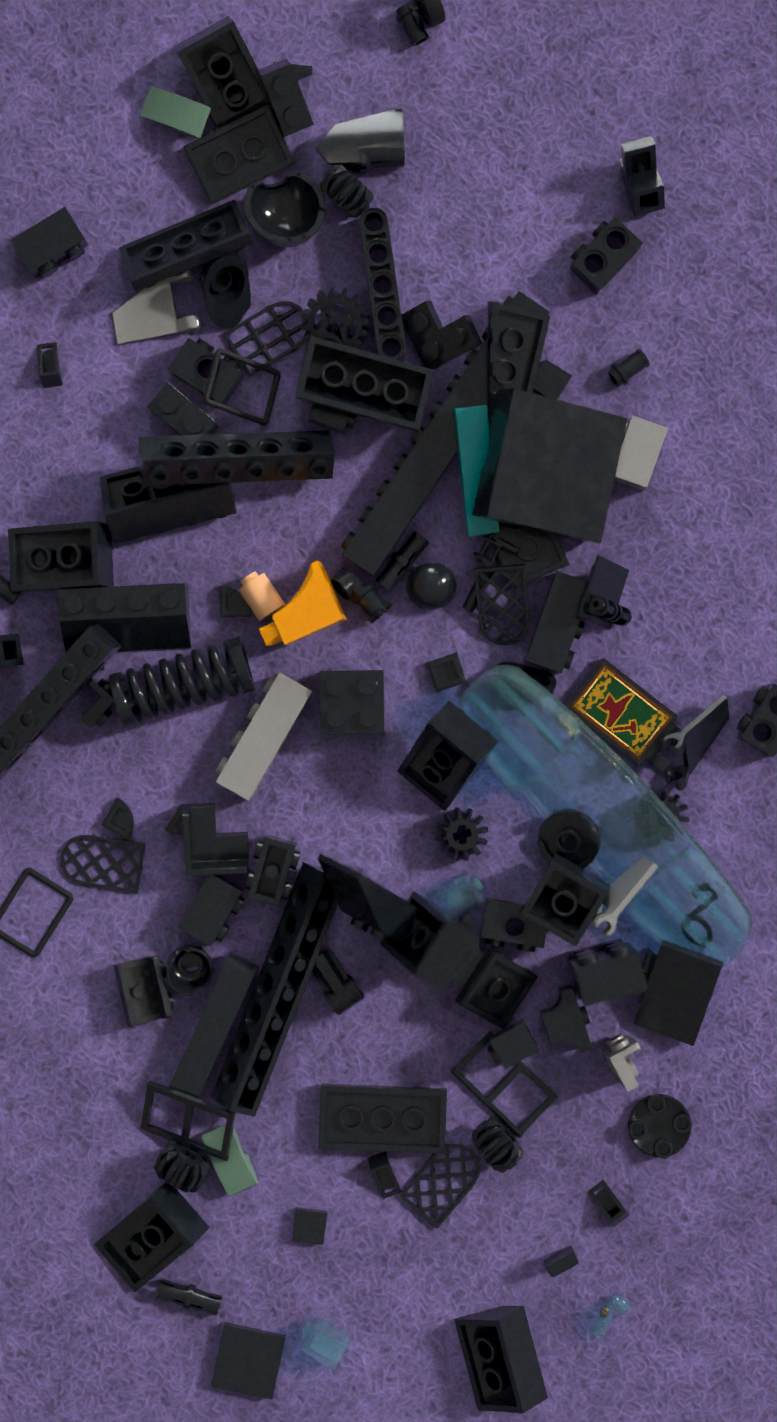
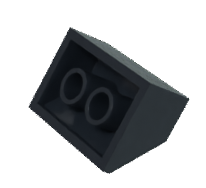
(501, 1359)

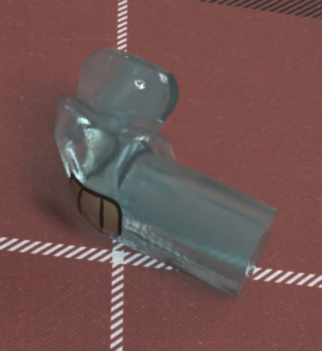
(606, 1313)

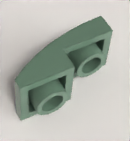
(175, 111)
(237, 1172)

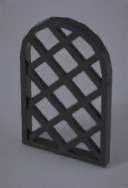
(503, 611)
(138, 867)
(465, 1190)

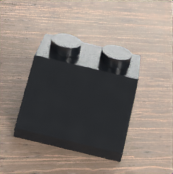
(566, 899)

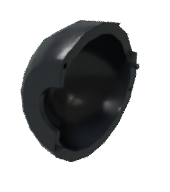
(285, 211)

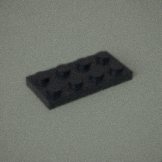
(185, 245)
(382, 1118)

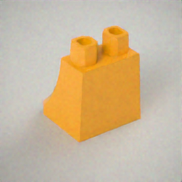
(308, 612)

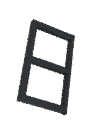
(488, 1100)
(191, 1102)

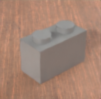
(639, 452)

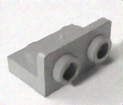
(622, 1066)

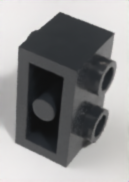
(269, 880)

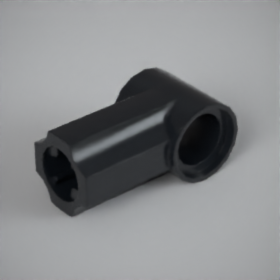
(337, 985)

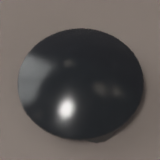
(659, 1126)

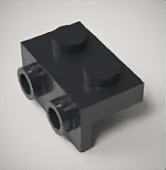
(143, 990)

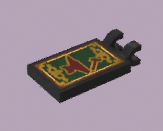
(624, 714)

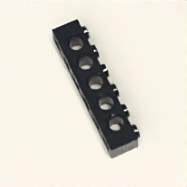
(235, 458)
(54, 694)

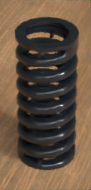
(238, 671)

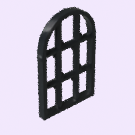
(255, 332)

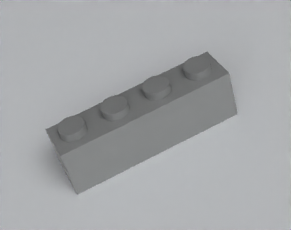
(264, 735)

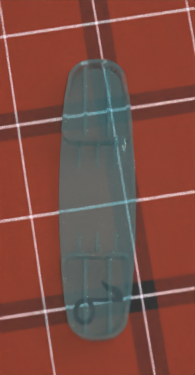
(569, 766)

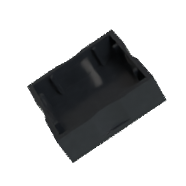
(549, 465)

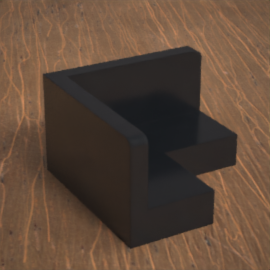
(211, 851)

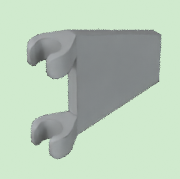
(153, 313)
(622, 892)

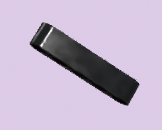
(382, 271)
(214, 1026)

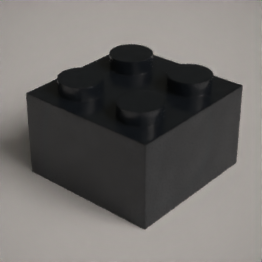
(352, 702)

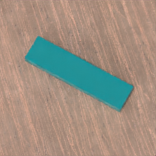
(472, 449)

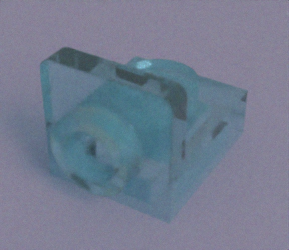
(461, 894)

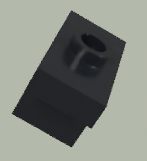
(567, 1020)

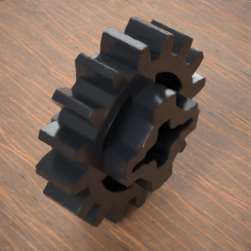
(330, 310)

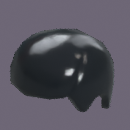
(431, 586)
(186, 957)

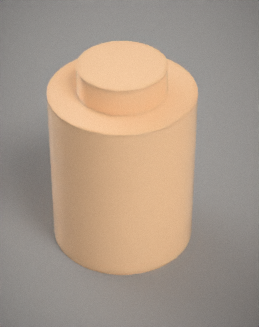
(260, 595)

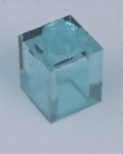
(324, 1342)

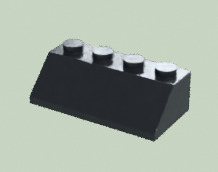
(364, 383)
(147, 510)
(133, 615)

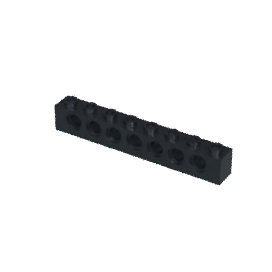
(276, 993)

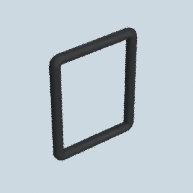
(206, 398)
(54, 924)

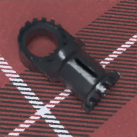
(367, 597)

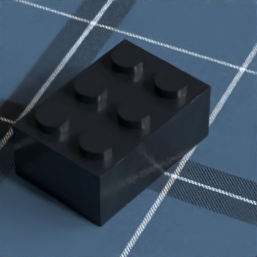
(433, 944)
(607, 972)

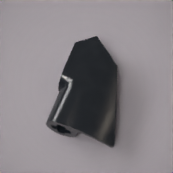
(366, 142)

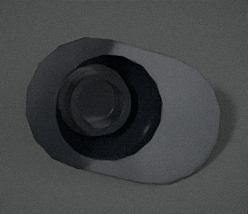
(226, 290)

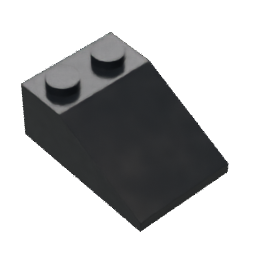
(223, 72)
(60, 557)
(447, 755)
(368, 902)
(152, 1236)

